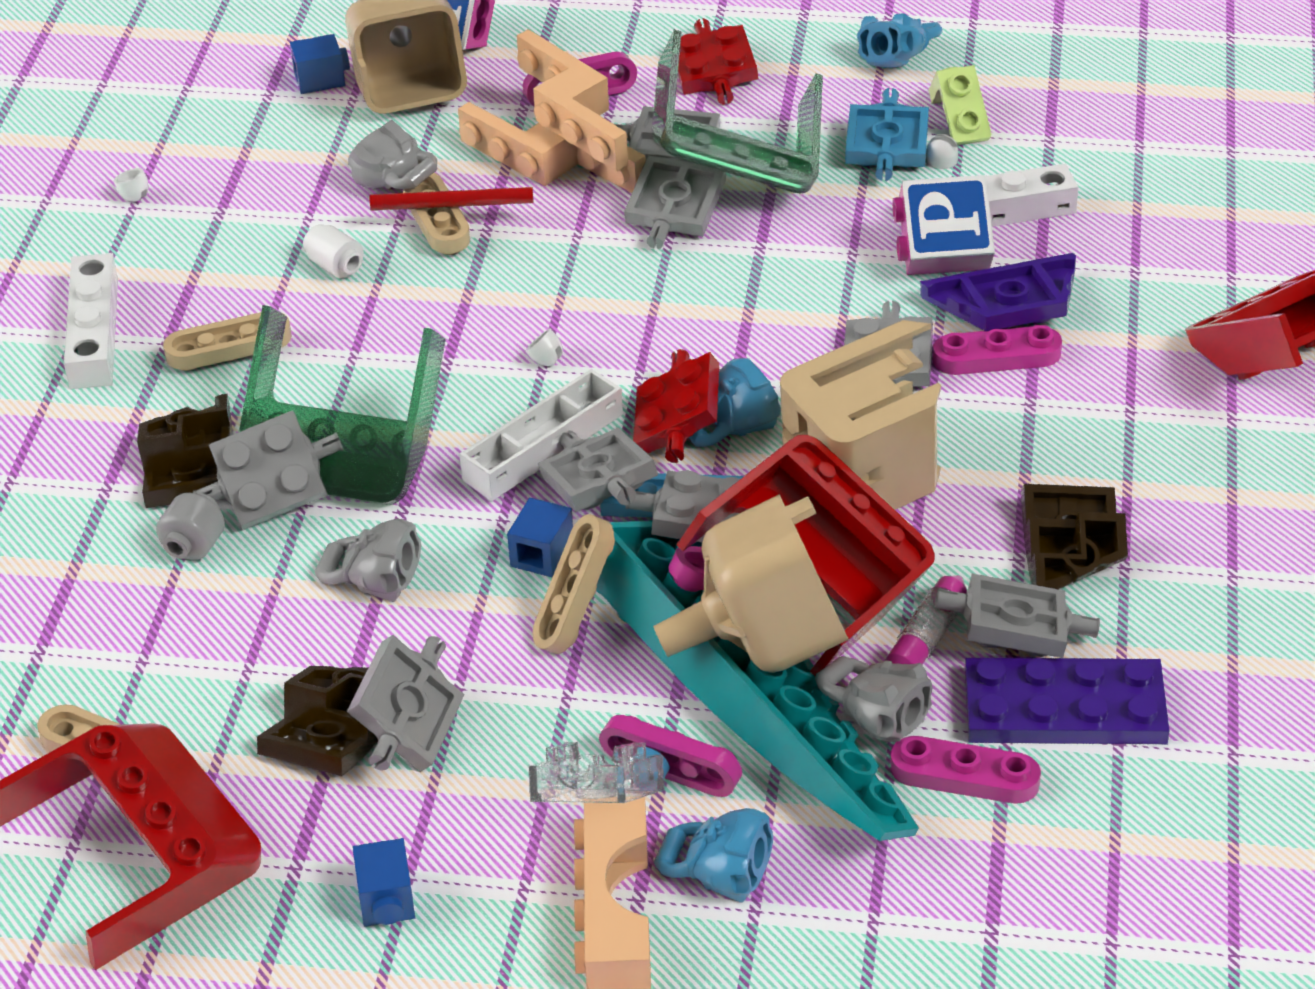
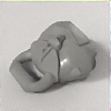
(390, 160)
(375, 560)
(882, 698)

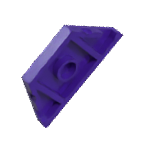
(1006, 293)

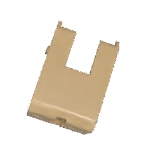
(865, 416)

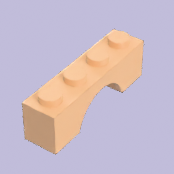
(615, 938)

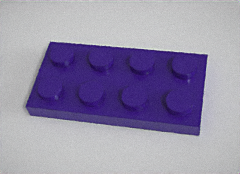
(1066, 701)

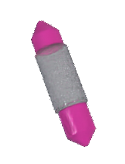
(926, 625)

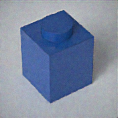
(319, 63)
(539, 536)
(383, 882)

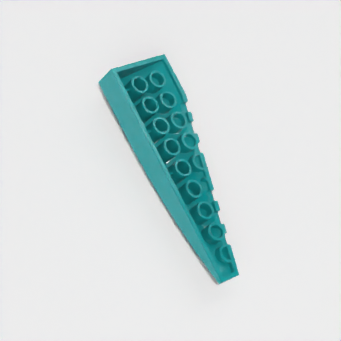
(772, 712)

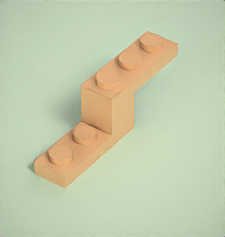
(572, 100)
(538, 150)

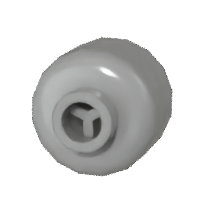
(190, 526)

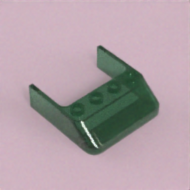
(730, 151)
(378, 451)

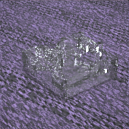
(590, 779)

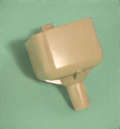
(405, 53)
(759, 591)

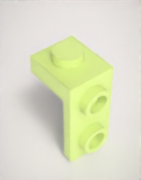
(962, 103)

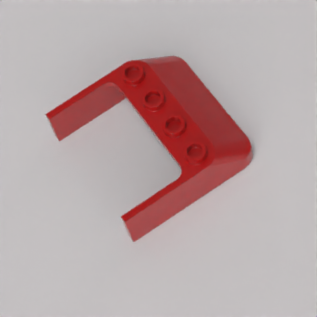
(1261, 330)
(854, 539)
(170, 807)

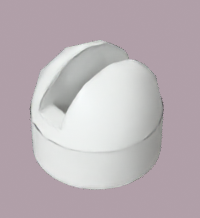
(942, 152)
(132, 184)
(545, 349)

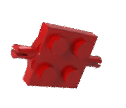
(715, 60)
(676, 404)

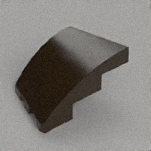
(178, 452)
(1071, 532)
(316, 722)

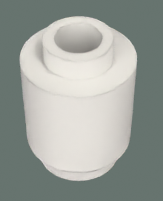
(333, 250)

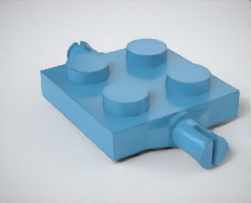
(887, 135)

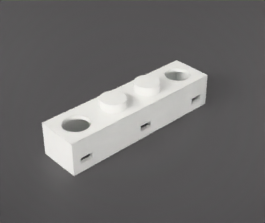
(1027, 197)
(91, 321)
(520, 445)

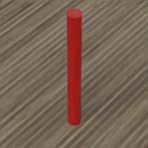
(456, 198)

